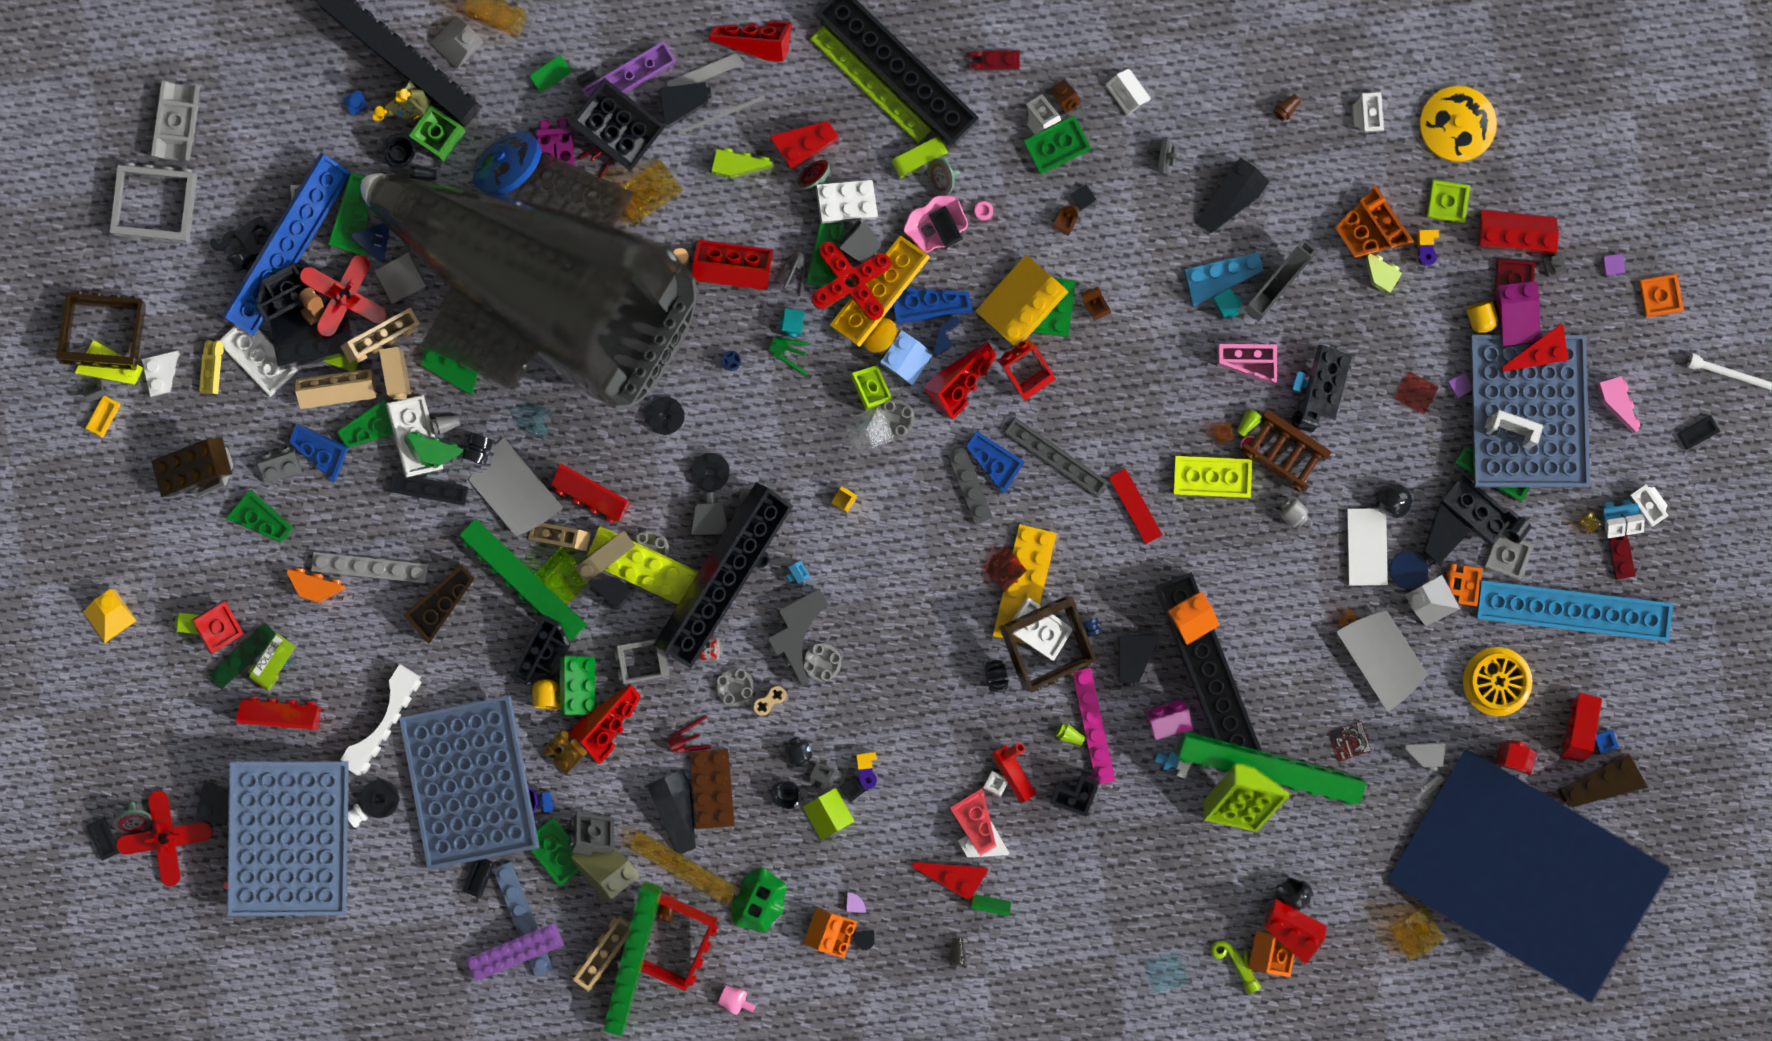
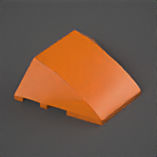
(1372, 226)

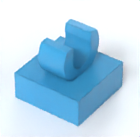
(1299, 382)
(797, 573)

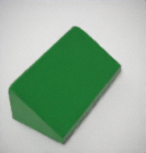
(550, 73)
(991, 905)

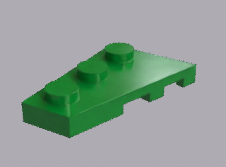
(450, 371)
(257, 515)

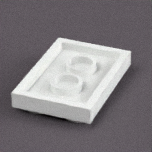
(846, 201)
(1045, 635)

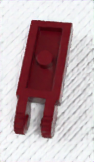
(995, 60)
(1622, 557)

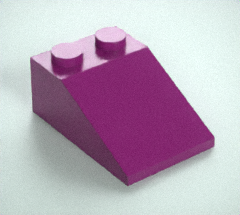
(1518, 313)
(1168, 718)

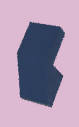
(943, 342)

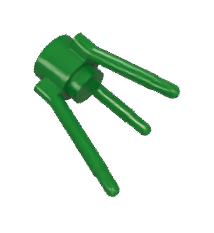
(780, 346)

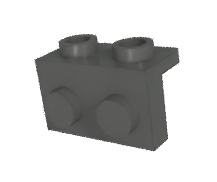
(278, 463)

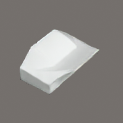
(1369, 112)
(1041, 114)
(1650, 504)

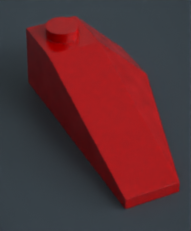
(764, 42)
(954, 383)
(600, 726)

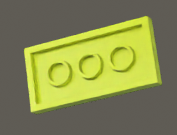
(1212, 477)

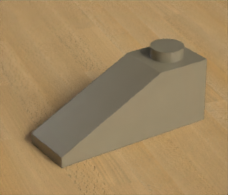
(604, 556)

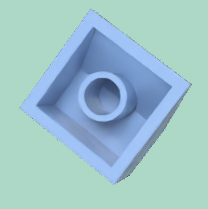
(906, 357)

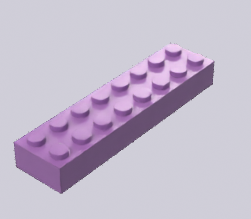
(638, 69)
(515, 951)

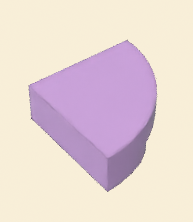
(855, 903)

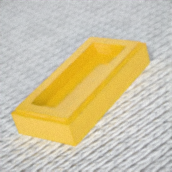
(103, 416)

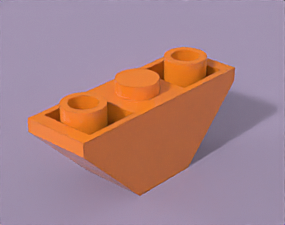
(314, 586)

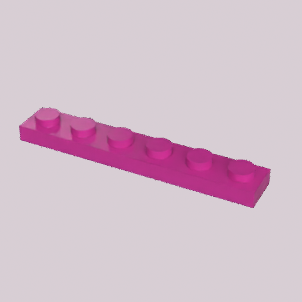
(1093, 725)

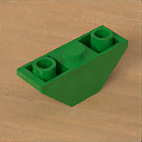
(431, 451)

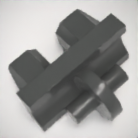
(1167, 157)

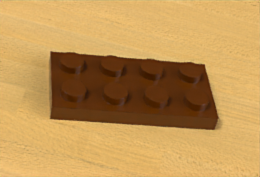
(712, 789)

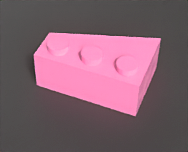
(1250, 360)

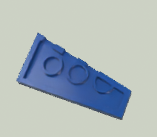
(928, 304)

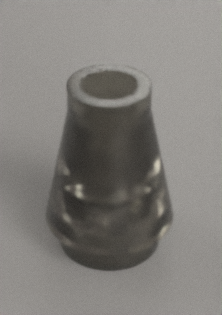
(957, 952)

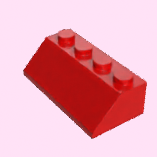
(1518, 232)
(732, 264)
(590, 493)
(279, 714)

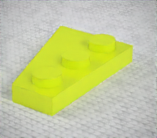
(118, 375)

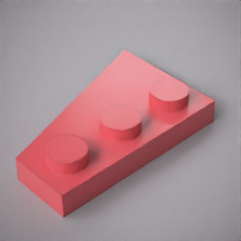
(975, 821)

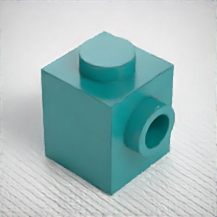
(1227, 304)
(792, 322)

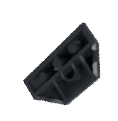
(281, 292)
(542, 653)

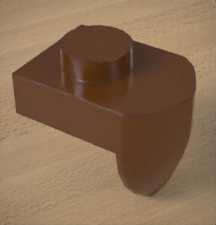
(1065, 219)

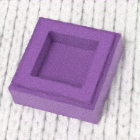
(1613, 264)
(1460, 385)

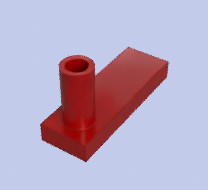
(1012, 771)

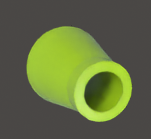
(1249, 422)
(1068, 734)

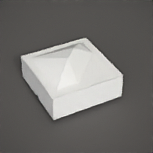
(995, 784)

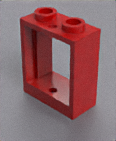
(1034, 383)

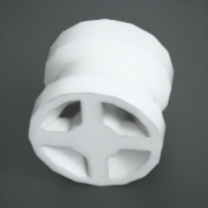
(356, 815)

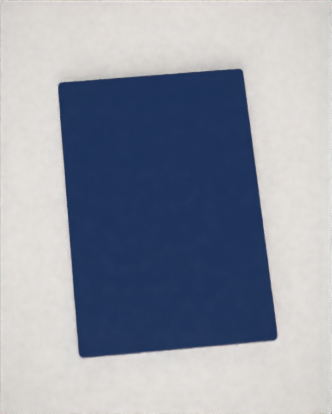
(1529, 875)

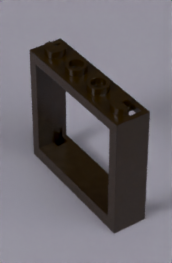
(97, 360)
(1032, 617)

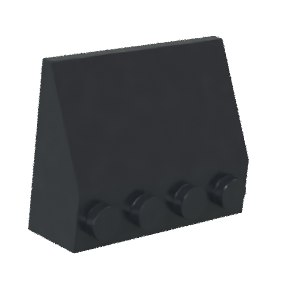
(617, 124)
(300, 343)

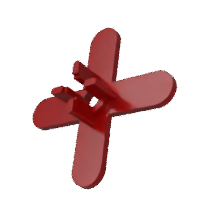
(861, 275)
(338, 306)
(177, 836)

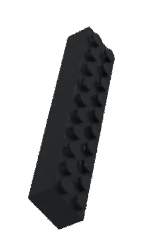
(402, 58)
(898, 69)
(723, 575)
(1209, 672)

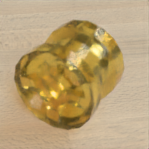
(1590, 522)

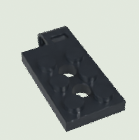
(1316, 400)
(1496, 519)

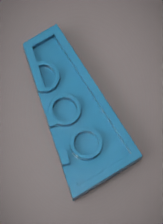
(1218, 277)

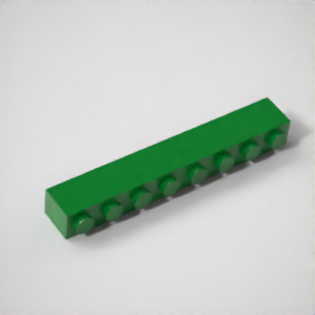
(520, 577)
(632, 958)

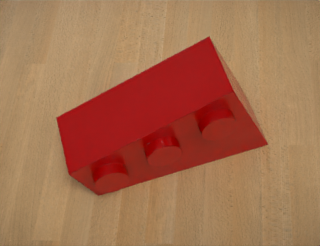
(804, 143)
(1581, 727)
(1516, 756)
(1295, 930)

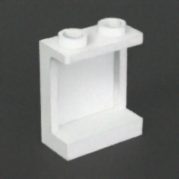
(1515, 424)

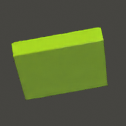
(1448, 201)

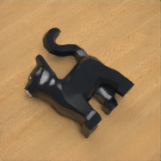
(248, 239)

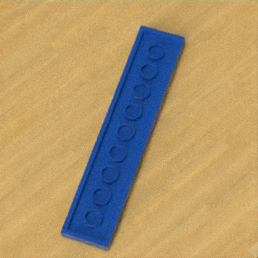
(288, 238)

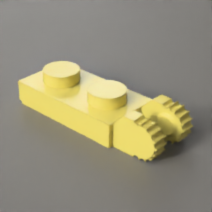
(211, 367)

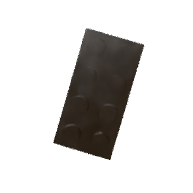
(191, 467)

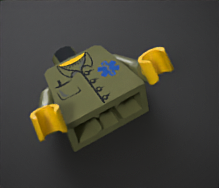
(406, 103)

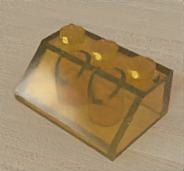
(497, 14)

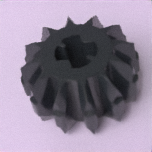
(996, 675)

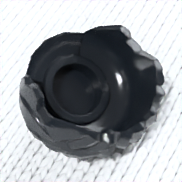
(786, 794)

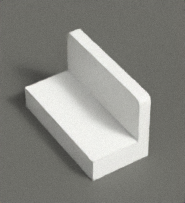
(1127, 91)

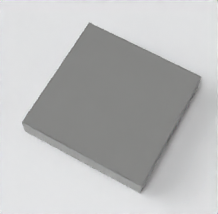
(400, 278)
(1508, 557)

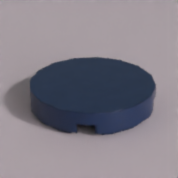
(1409, 570)

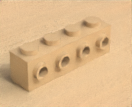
(379, 335)
(335, 388)
(605, 952)

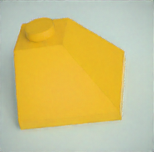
(109, 615)

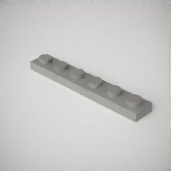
(369, 567)

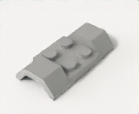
(175, 121)

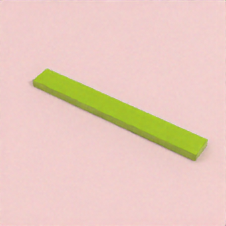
(871, 85)

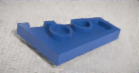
(321, 450)
(995, 460)

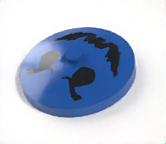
(507, 163)

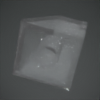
(869, 431)

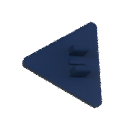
(373, 240)

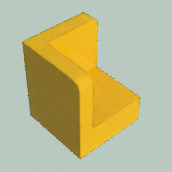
(844, 499)

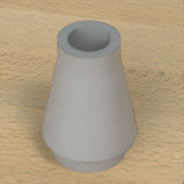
(444, 423)

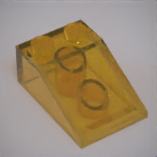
(650, 192)

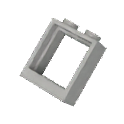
(623, 673)

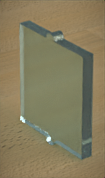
(1167, 973)

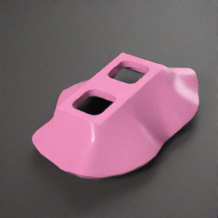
(920, 217)

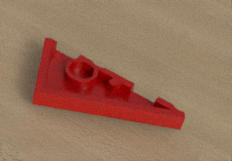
(1547, 350)
(959, 879)

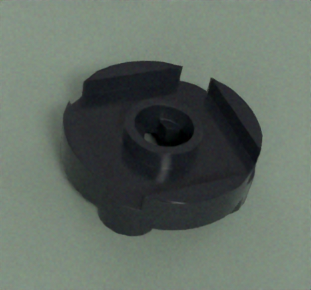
(674, 409)
(700, 468)
(369, 798)

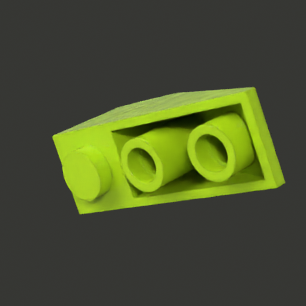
(734, 165)

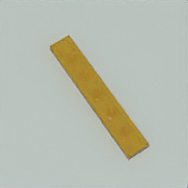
(683, 867)

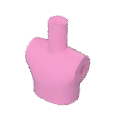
(734, 999)

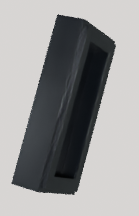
(945, 226)
(1698, 432)
(103, 838)
(479, 877)

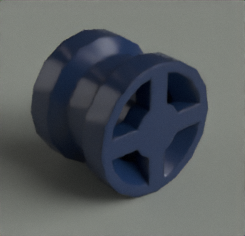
(728, 359)
(1091, 627)

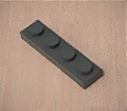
(970, 485)

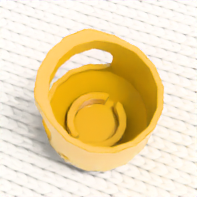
(1482, 316)
(544, 694)

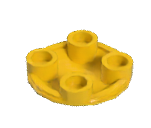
(881, 337)

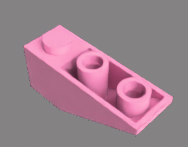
(1615, 397)

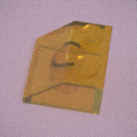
(1417, 933)

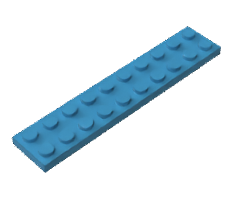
(1574, 610)

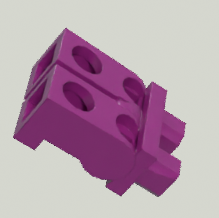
(557, 139)

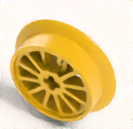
(1482, 660)

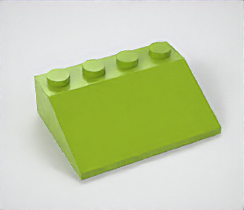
(1244, 799)

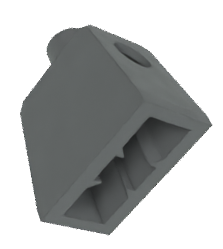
(859, 241)
(709, 517)

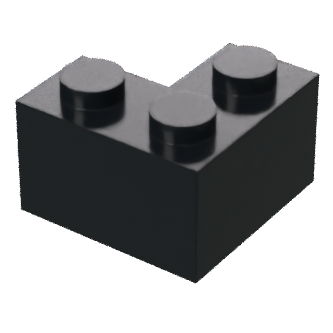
(1077, 798)

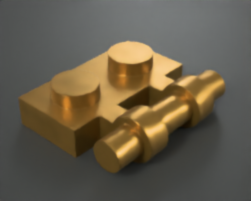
(569, 756)

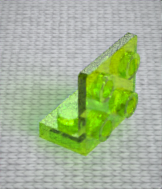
(561, 576)

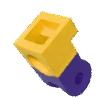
(1426, 252)
(867, 777)

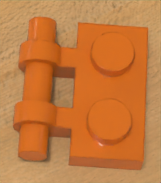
(1469, 584)

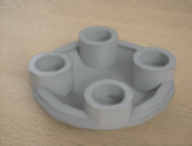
(899, 416)
(654, 541)
(822, 662)
(735, 687)

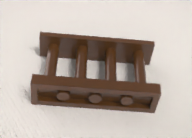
(1286, 432)

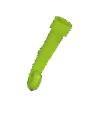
(1242, 965)

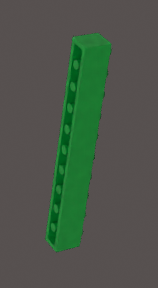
(1279, 769)

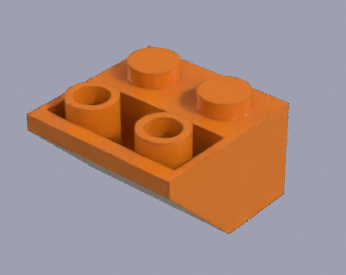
(830, 932)

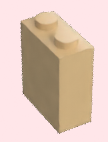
(395, 373)

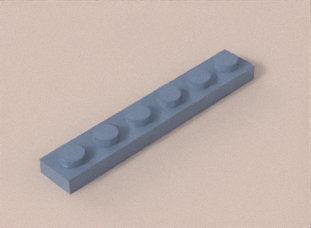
(520, 912)

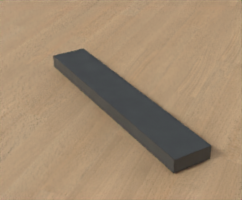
(1056, 457)

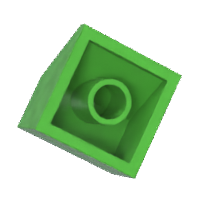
(437, 133)

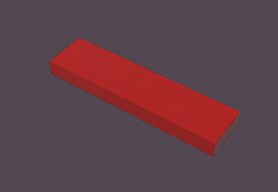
(1135, 506)

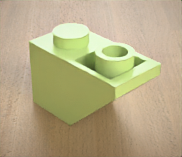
(1381, 274)

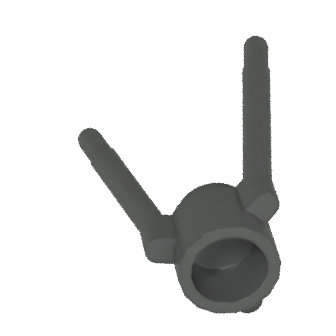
(796, 261)

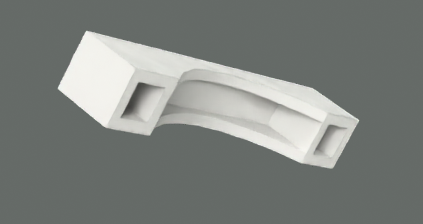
(401, 686)

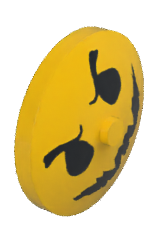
(1458, 123)

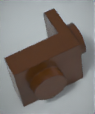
(1065, 96)
(1095, 303)

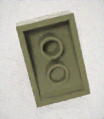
(606, 872)

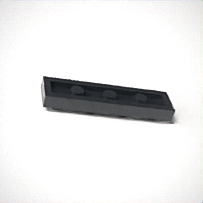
(429, 489)

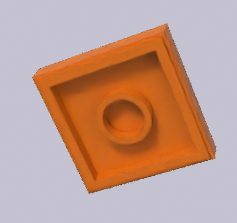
(1661, 295)

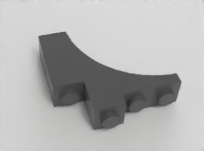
(1280, 280)
(790, 641)

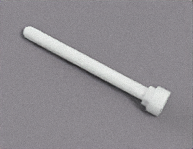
(1697, 362)

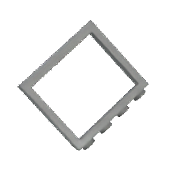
(184, 235)

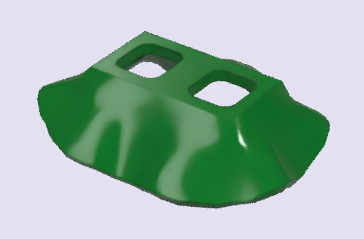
(771, 908)

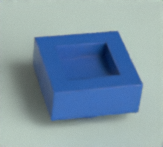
(355, 102)
(1606, 741)
(546, 802)

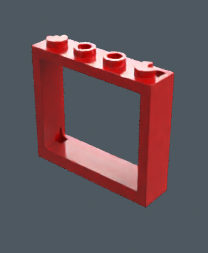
(668, 976)

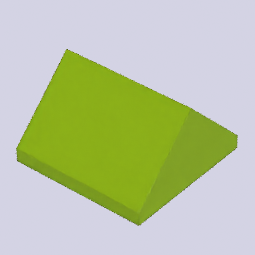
(871, 387)
(828, 814)

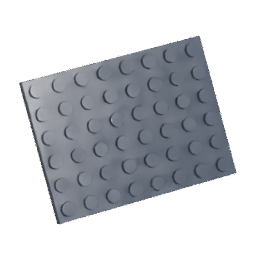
(1542, 394)
(469, 782)
(288, 838)

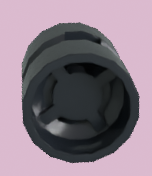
(478, 448)

